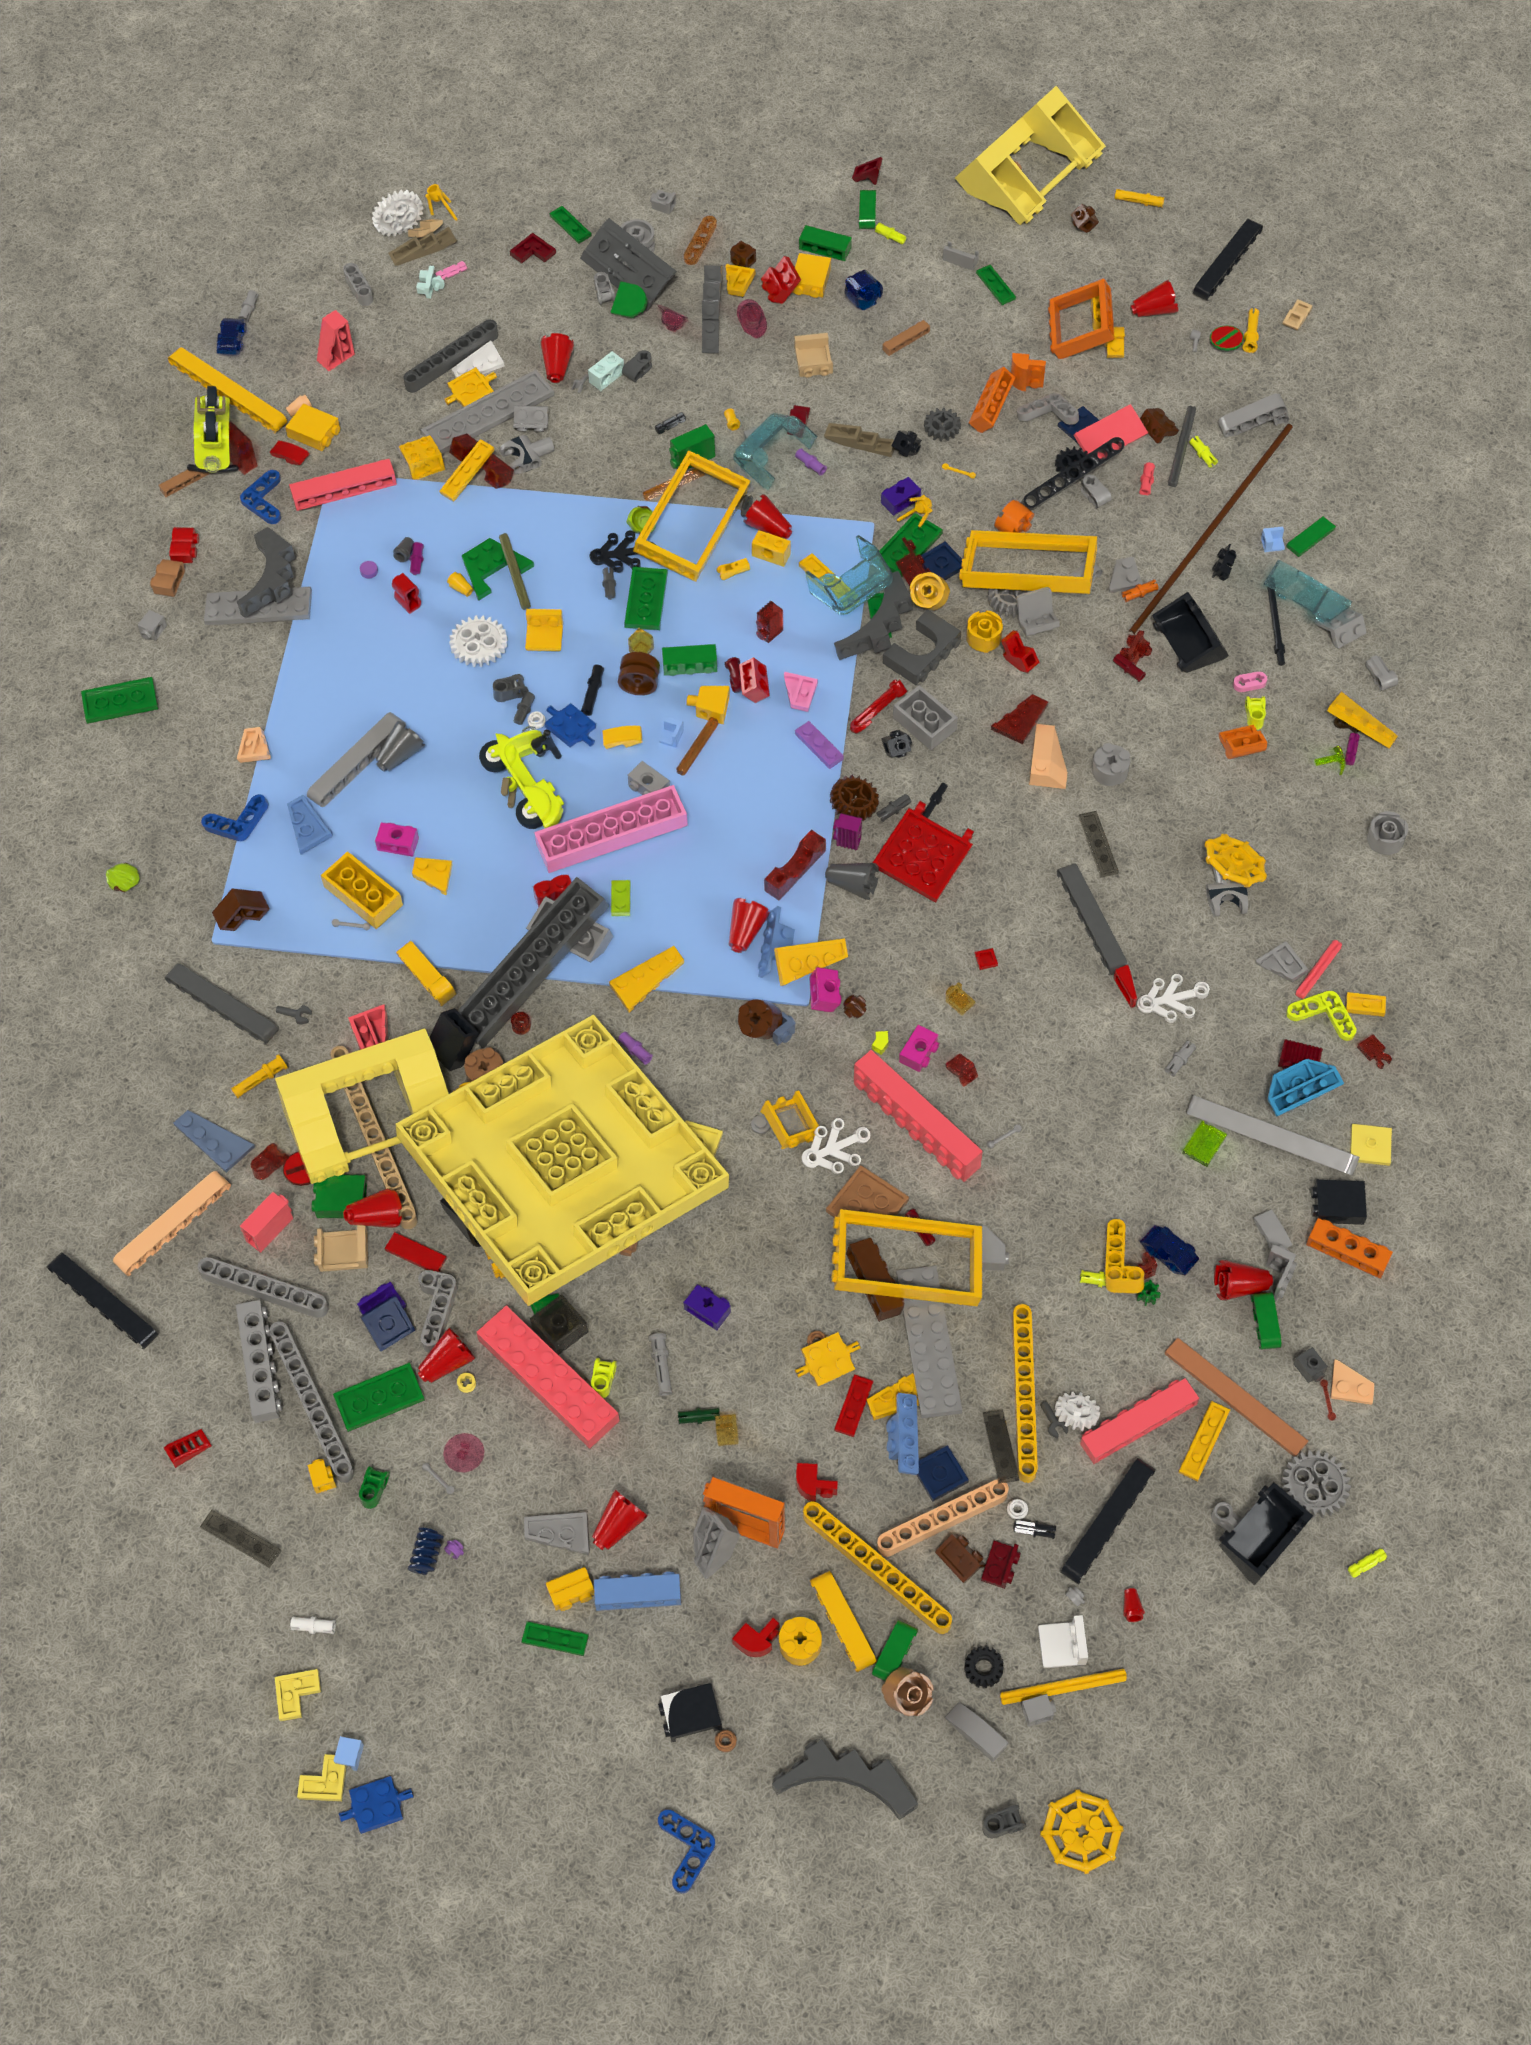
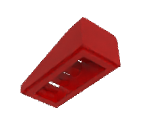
(1125, 983)
(183, 1457)

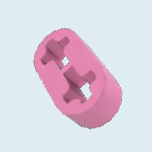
(1250, 681)

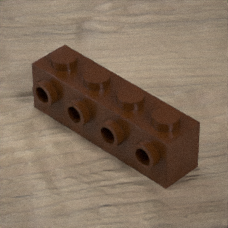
(869, 1266)

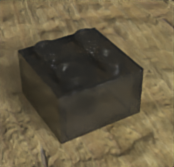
(559, 1324)

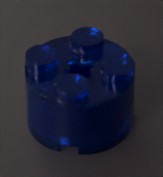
(865, 286)

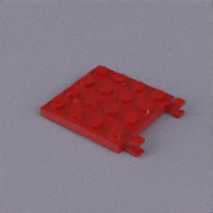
(923, 853)

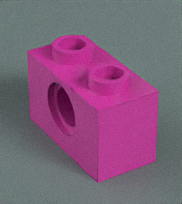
(404, 845)
(824, 990)
(922, 1039)

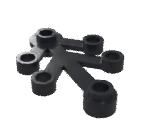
(602, 555)

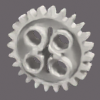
(397, 213)
(478, 641)

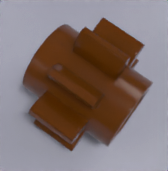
(854, 1006)

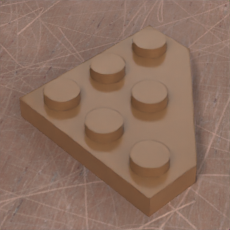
(868, 1194)

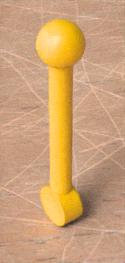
(945, 466)

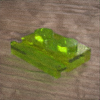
(1204, 1143)

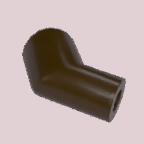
(1343, 725)

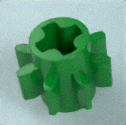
(1147, 1298)

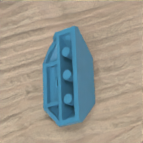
(1301, 1085)

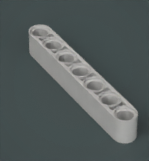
(352, 762)
(256, 1281)

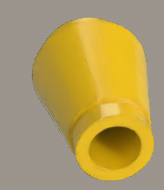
(459, 583)

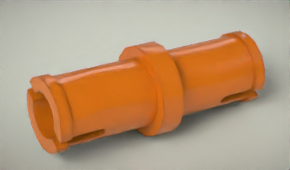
(1140, 590)

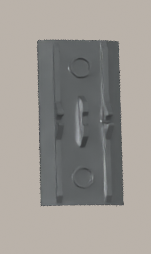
(627, 260)

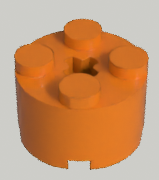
(1015, 518)

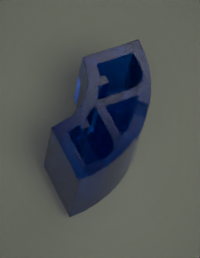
(231, 336)
(1170, 1250)

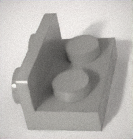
(530, 417)

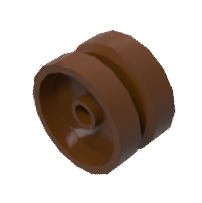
(638, 673)

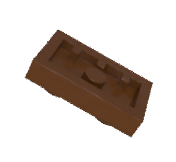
(960, 1557)

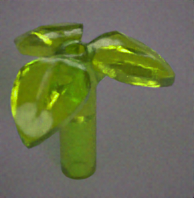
(1339, 757)

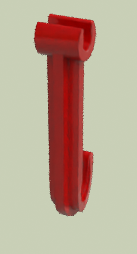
(863, 720)

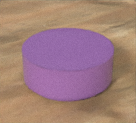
(368, 569)

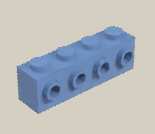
(637, 1592)

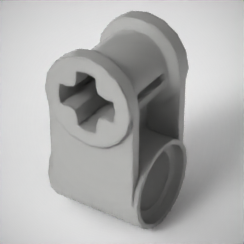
(603, 288)
(1095, 491)

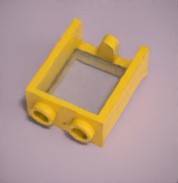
(790, 1120)

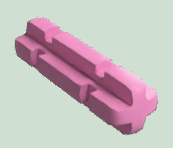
(452, 270)

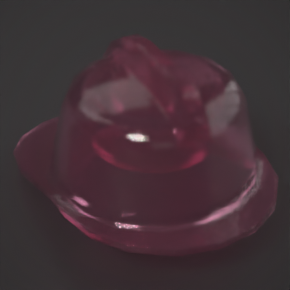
(751, 311)
(671, 318)

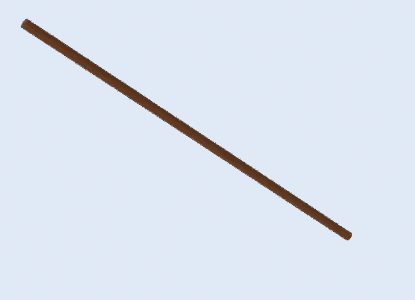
(1210, 529)

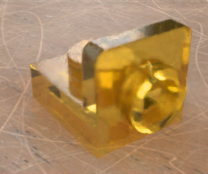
(959, 999)

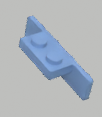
(775, 936)
(903, 1434)

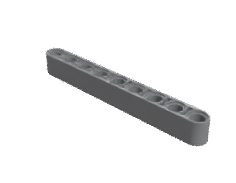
(1273, 1135)
(313, 1410)

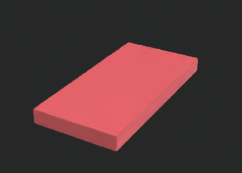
(1120, 424)

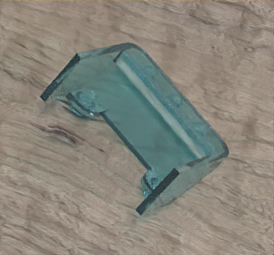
(753, 458)
(856, 585)
(1306, 591)

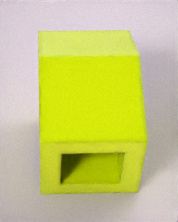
(881, 1042)

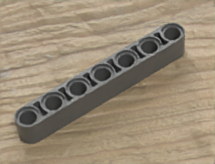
(450, 356)
(1091, 915)
(222, 1003)

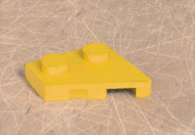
(738, 279)
(433, 872)

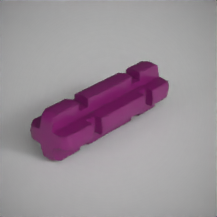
(1352, 748)

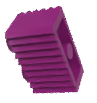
(848, 831)

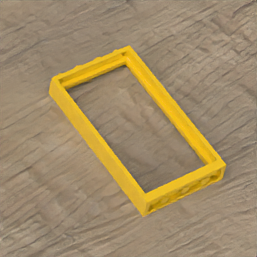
(1032, 541)
(669, 559)
(907, 1291)

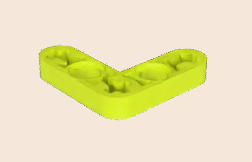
(1324, 1006)

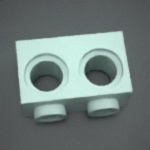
(606, 371)

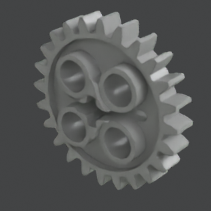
(1333, 1477)

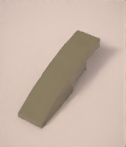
(419, 248)
(856, 438)

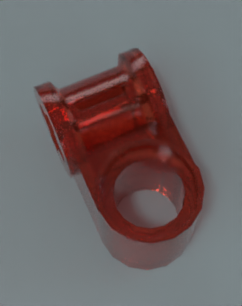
(270, 1159)

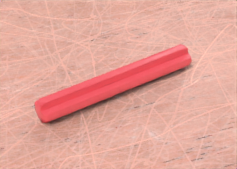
(1318, 969)

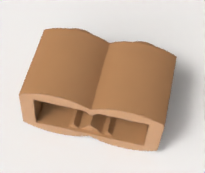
(167, 577)

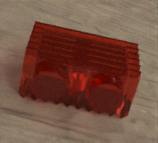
(769, 622)

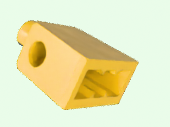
(711, 702)

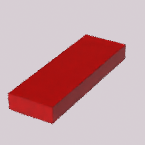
(415, 1253)
(854, 1405)

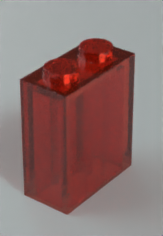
(241, 450)

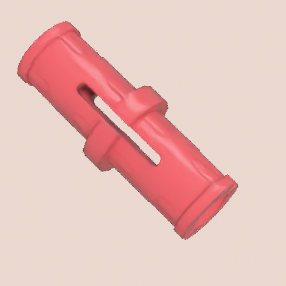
(1147, 479)

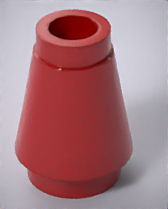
(1132, 1606)

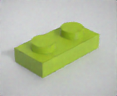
(620, 897)

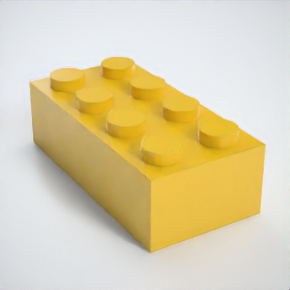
(361, 890)

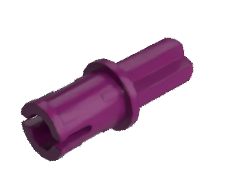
(416, 558)

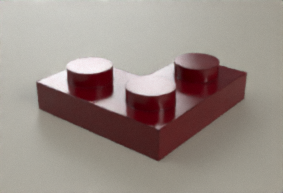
(532, 246)

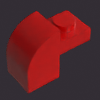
(1017, 654)
(809, 1485)
(755, 1643)

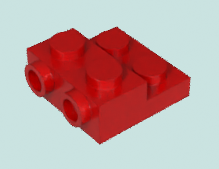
(780, 280)

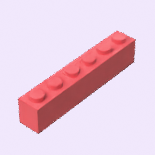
(343, 484)
(1139, 1420)

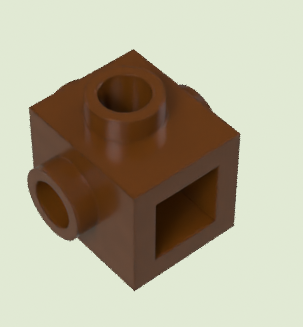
(1084, 218)
(743, 254)

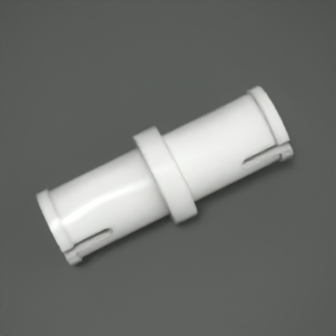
(313, 1625)

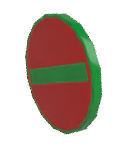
(1226, 338)

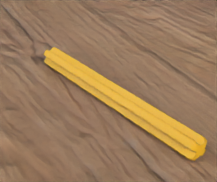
(1063, 1686)

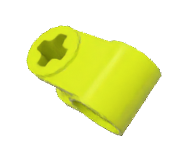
(1255, 711)
(603, 1375)

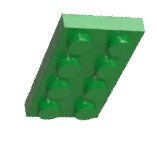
(922, 537)
(646, 598)
(119, 700)
(378, 1397)

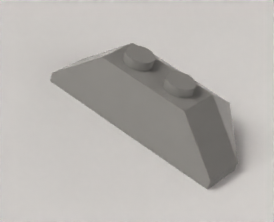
(713, 1541)

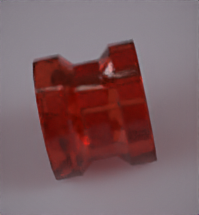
(520, 1028)

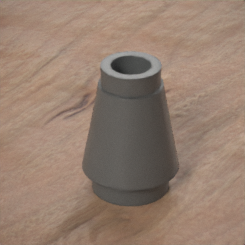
(403, 550)

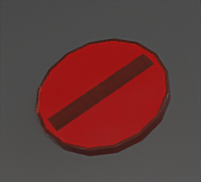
(295, 1170)

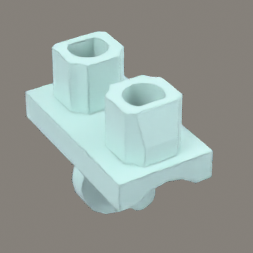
(431, 282)

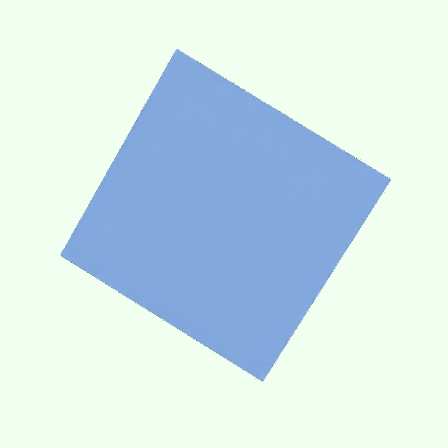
(365, 656)

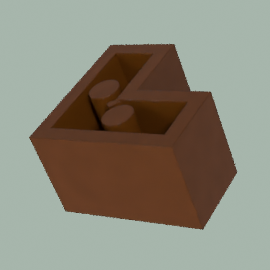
(239, 906)

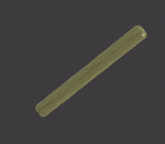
(514, 571)

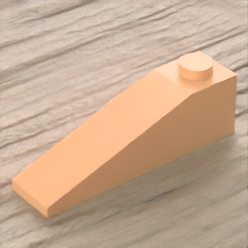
(1047, 761)

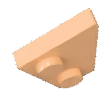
(253, 746)
(1350, 1385)

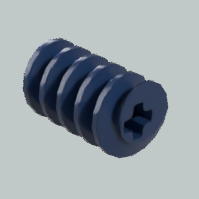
(424, 1551)

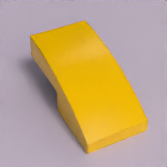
(622, 735)

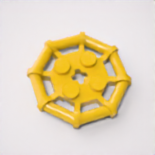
(1236, 860)
(1093, 1825)

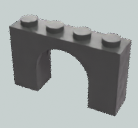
(916, 667)

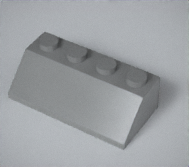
(592, 942)

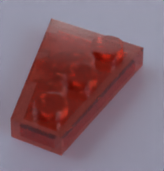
(1022, 720)

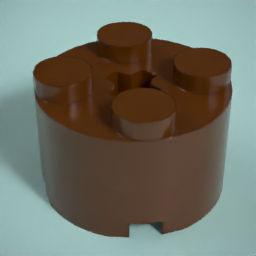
(750, 1021)

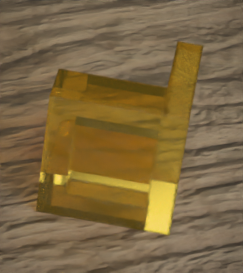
(641, 642)
(726, 1430)

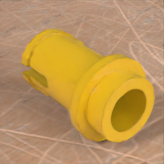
(733, 422)

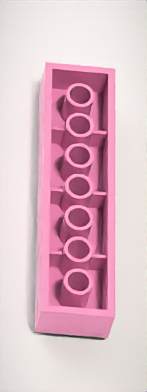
(611, 828)

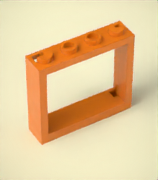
(1088, 340)
(750, 1502)

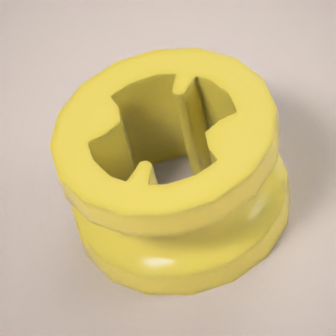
(470, 1387)

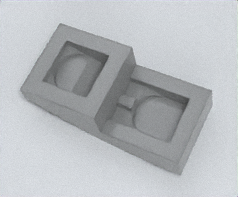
(1272, 1229)

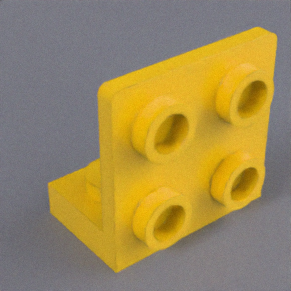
(422, 457)
(544, 629)

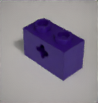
(898, 496)
(712, 1316)

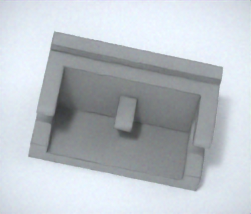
(959, 257)

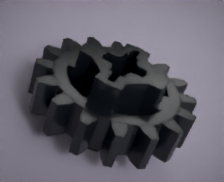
(1068, 458)

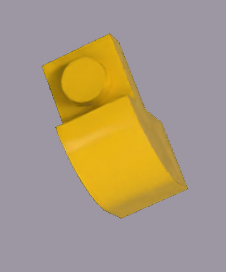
(1115, 348)

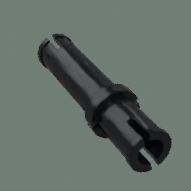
(594, 684)

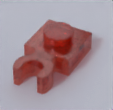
(1374, 1049)

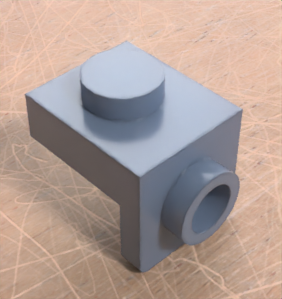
(785, 1031)

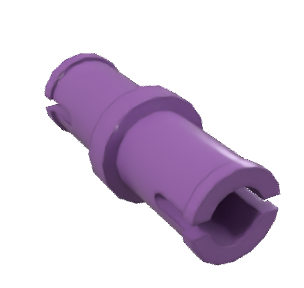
(810, 461)
(635, 1048)

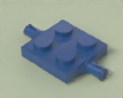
(570, 725)
(376, 1805)

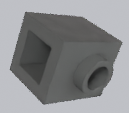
(1310, 1365)

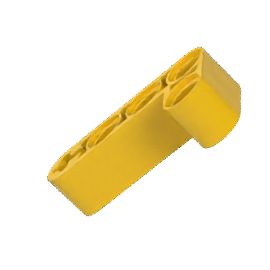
(425, 972)
(1117, 1275)

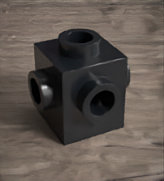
(907, 443)
(897, 744)

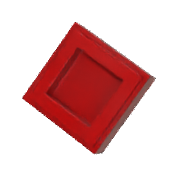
(986, 959)

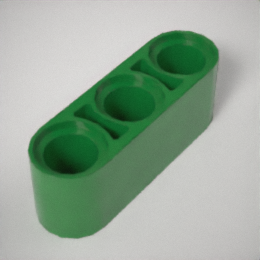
(867, 209)
(1267, 1320)
(894, 1650)

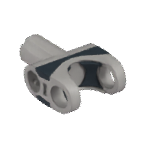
(527, 452)
(1226, 890)

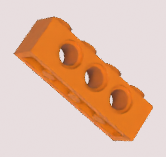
(992, 400)
(1353, 1257)

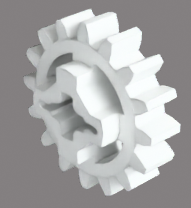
(1077, 1411)

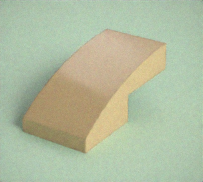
(426, 227)
(1297, 315)

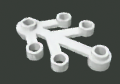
(1171, 999)
(833, 1148)

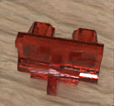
(1138, 647)

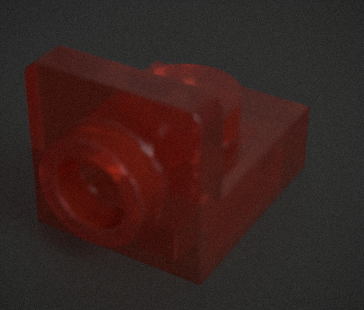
(963, 1069)
(1149, 1266)

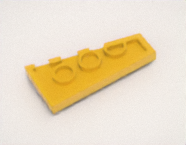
(641, 980)

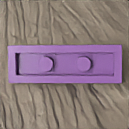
(819, 744)

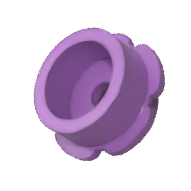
(454, 1547)

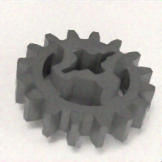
(934, 426)

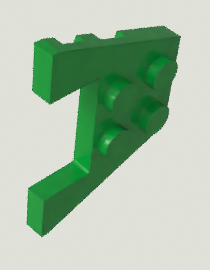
(486, 560)

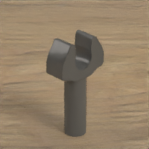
(295, 1013)
(1053, 1420)

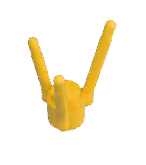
(436, 194)
(922, 506)

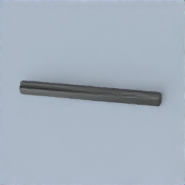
(1182, 445)

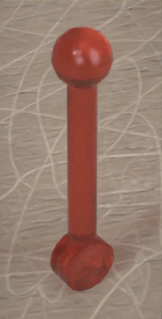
(1331, 1416)

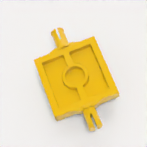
(470, 387)
(827, 1359)

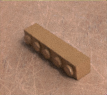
(906, 337)
(180, 481)

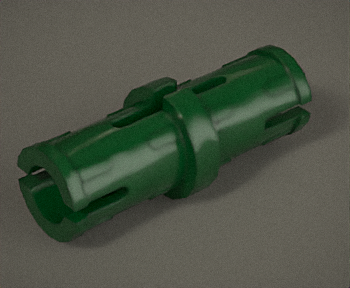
(697, 1415)

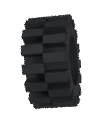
(984, 1654)

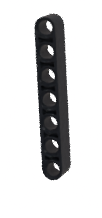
(1227, 259)
(1078, 467)
(103, 1300)
(1107, 1520)

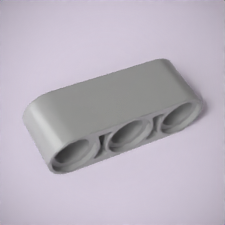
(358, 284)

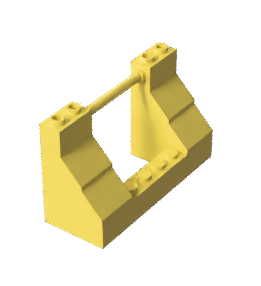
(1048, 123)
(307, 1111)

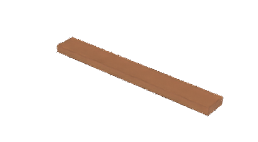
(1236, 1397)

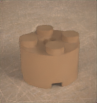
(481, 1062)
(908, 1692)

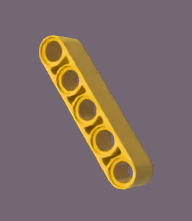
(844, 1621)

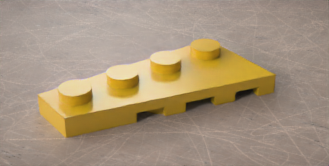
(1357, 717)
(803, 959)
(884, 1402)

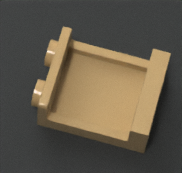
(813, 355)
(341, 1249)

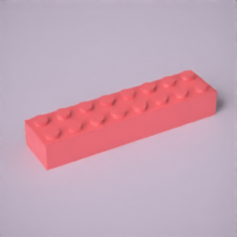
(917, 1116)
(548, 1376)

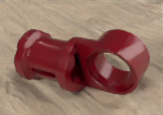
(732, 665)

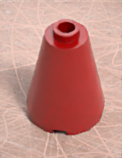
(1156, 301)
(556, 355)
(767, 518)
(745, 923)
(375, 1210)
(1240, 1280)
(445, 1357)
(617, 1521)

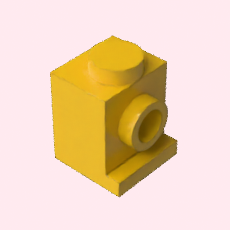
(321, 1476)

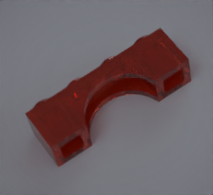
(497, 472)
(808, 852)

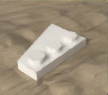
(484, 359)

